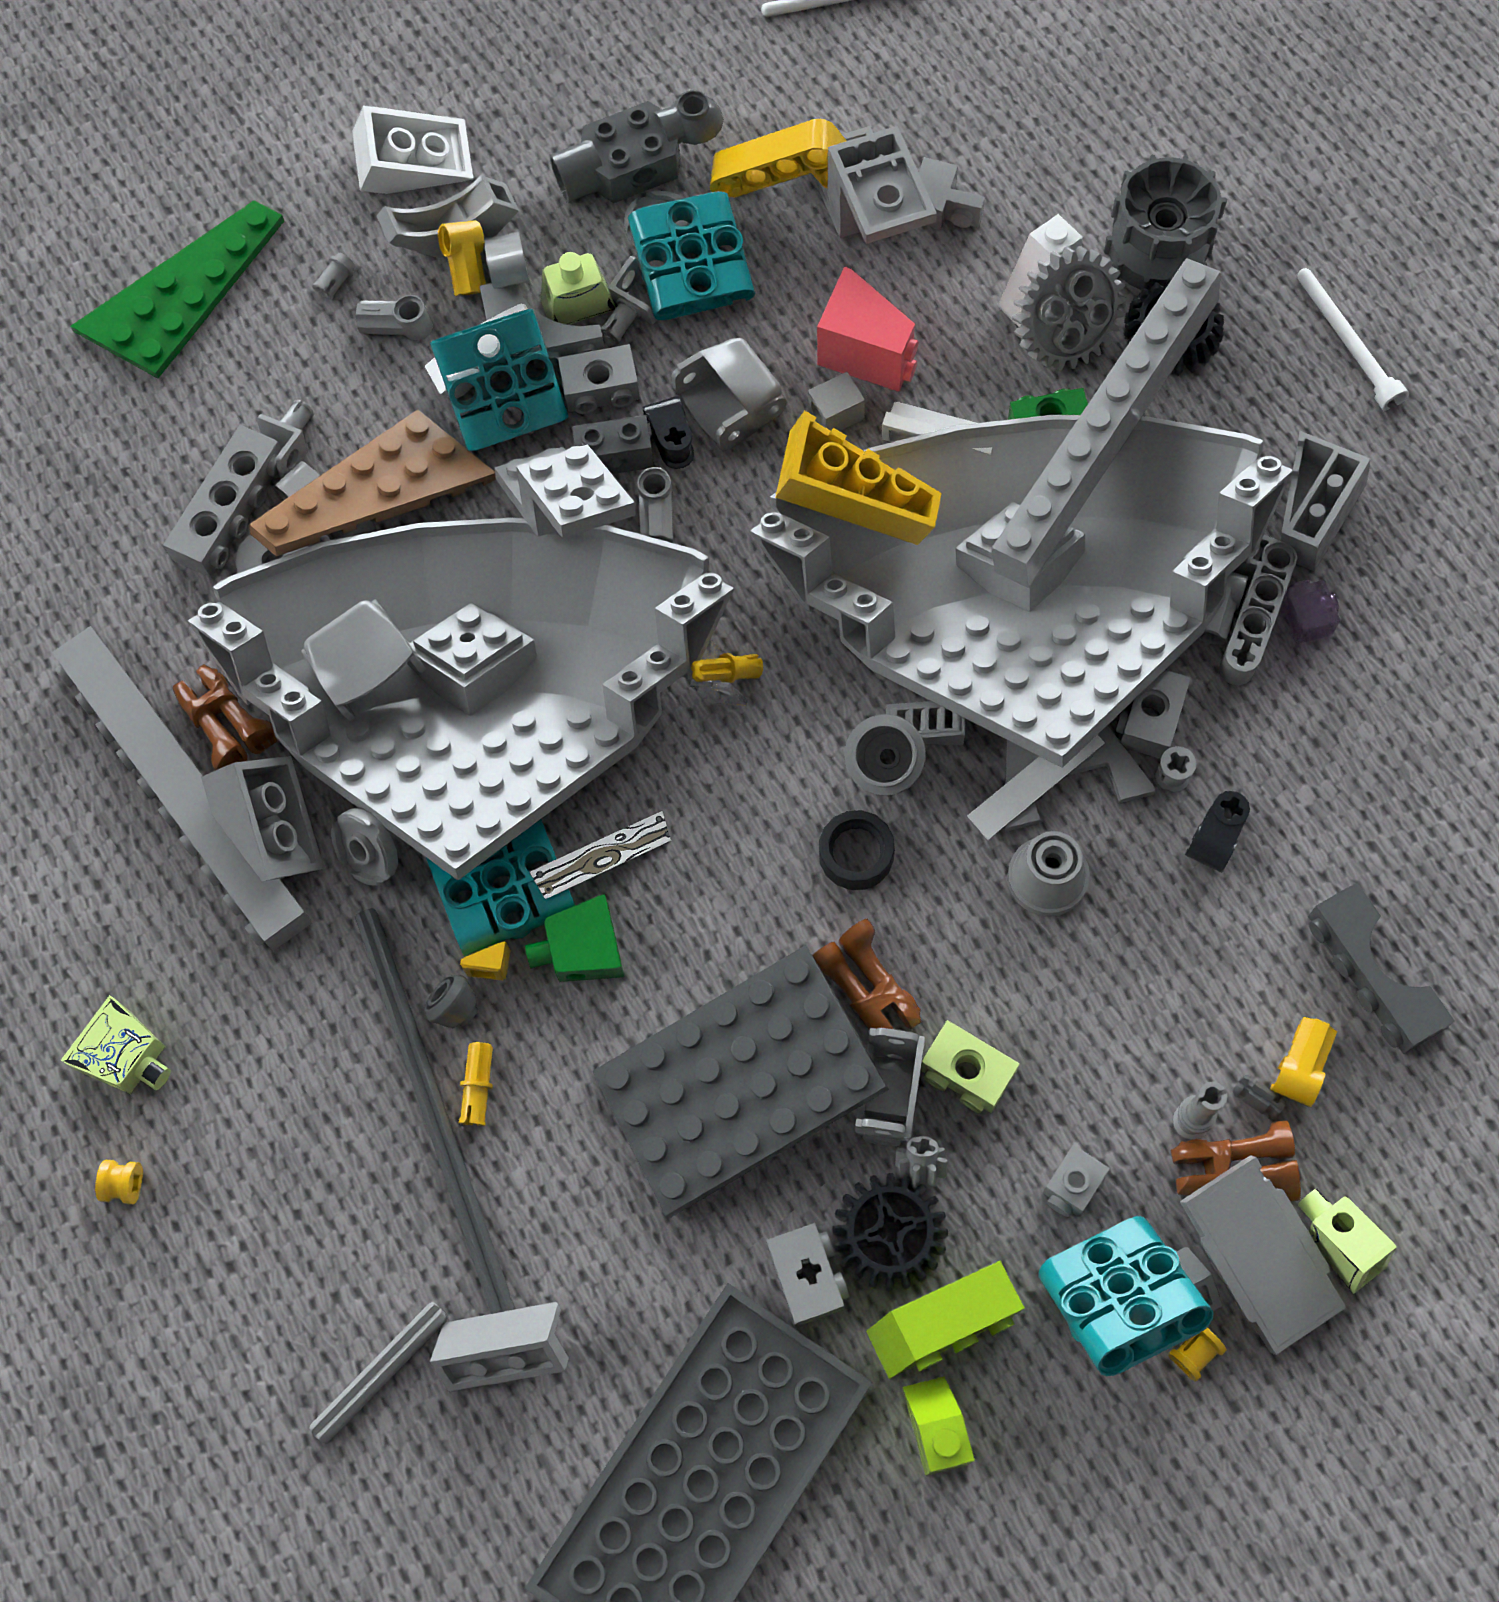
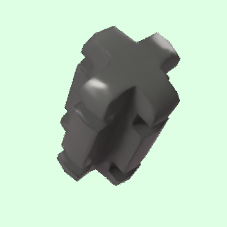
(1259, 1097)

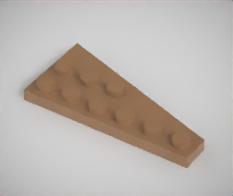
(377, 482)

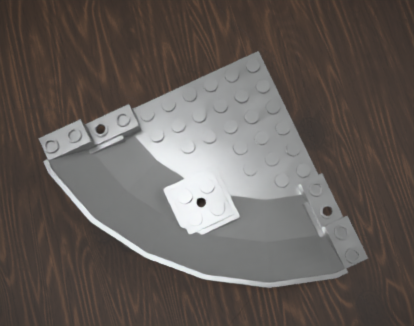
(1105, 610)
(532, 654)

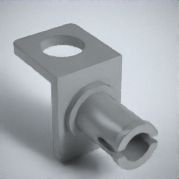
(627, 307)
(288, 434)

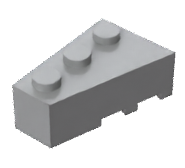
(1321, 496)

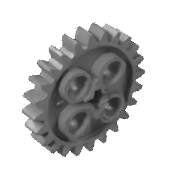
(1095, 288)

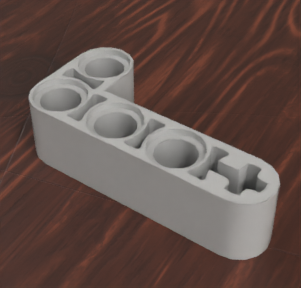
(1256, 612)

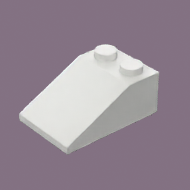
(409, 150)

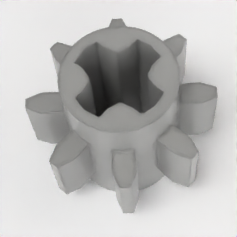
(921, 1162)

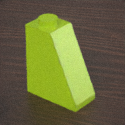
(938, 1426)

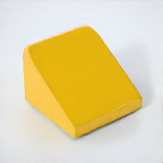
(488, 963)

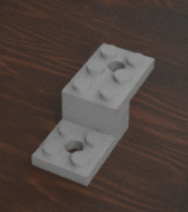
(564, 491)

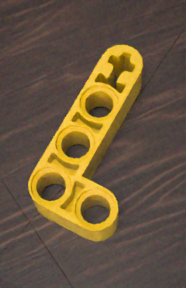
(775, 158)

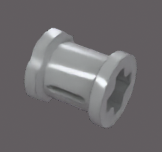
(1177, 758)

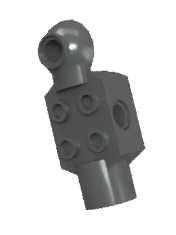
(635, 148)

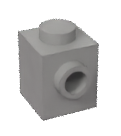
(838, 402)
(1074, 1182)

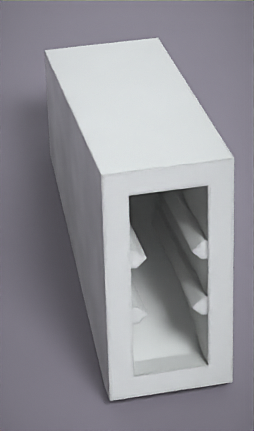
(1047, 238)

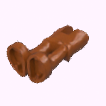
(221, 700)
(857, 945)
(1219, 1154)

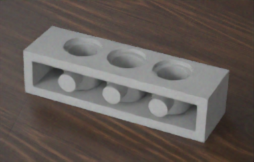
(225, 482)

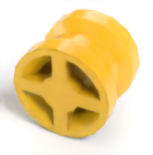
(118, 1181)

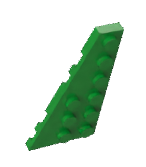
(168, 305)

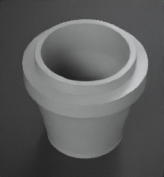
(865, 749)
(1047, 889)

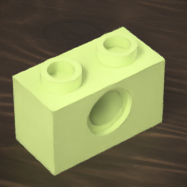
(958, 1046)

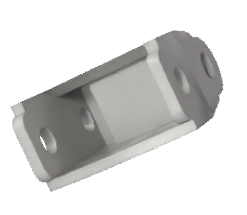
(729, 391)
(358, 654)
(890, 1115)

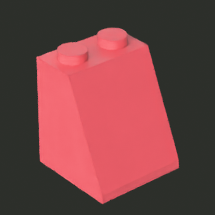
(866, 335)

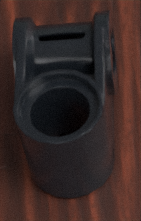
(669, 429)
(1218, 835)

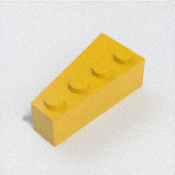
(853, 484)

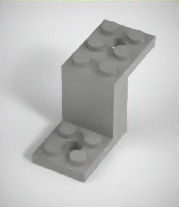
(875, 186)

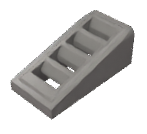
(937, 736)

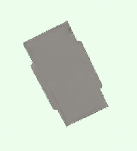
(1263, 1254)

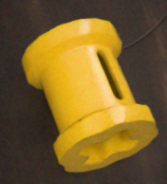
(1197, 1353)

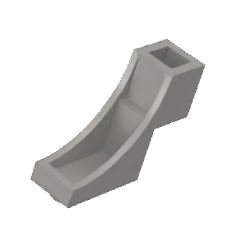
(417, 228)
(558, 338)

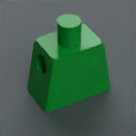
(579, 943)

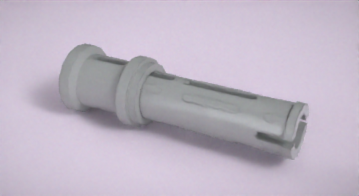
(1199, 1111)

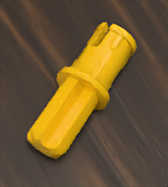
(727, 668)
(476, 1084)

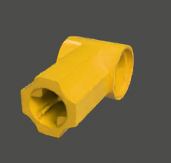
(462, 245)
(1303, 1066)

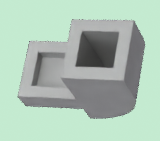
(950, 204)

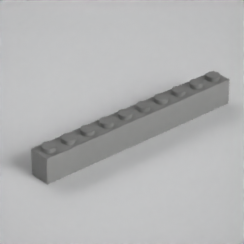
(1106, 423)
(177, 783)

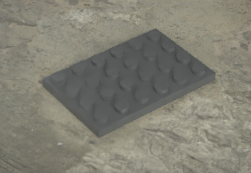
(739, 1081)

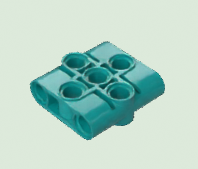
(662, 240)
(484, 421)
(471, 920)
(1125, 1296)

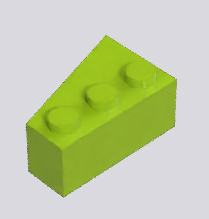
(945, 1320)

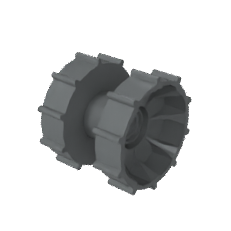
(1157, 196)

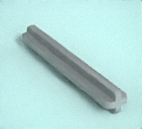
(378, 1373)

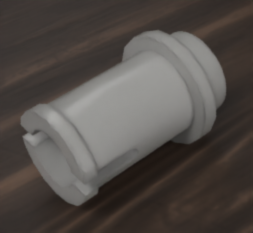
(334, 275)

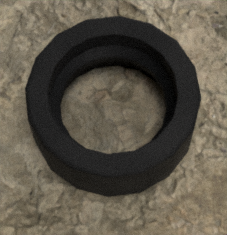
(856, 820)

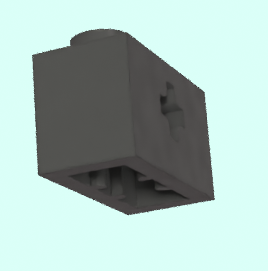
(618, 443)

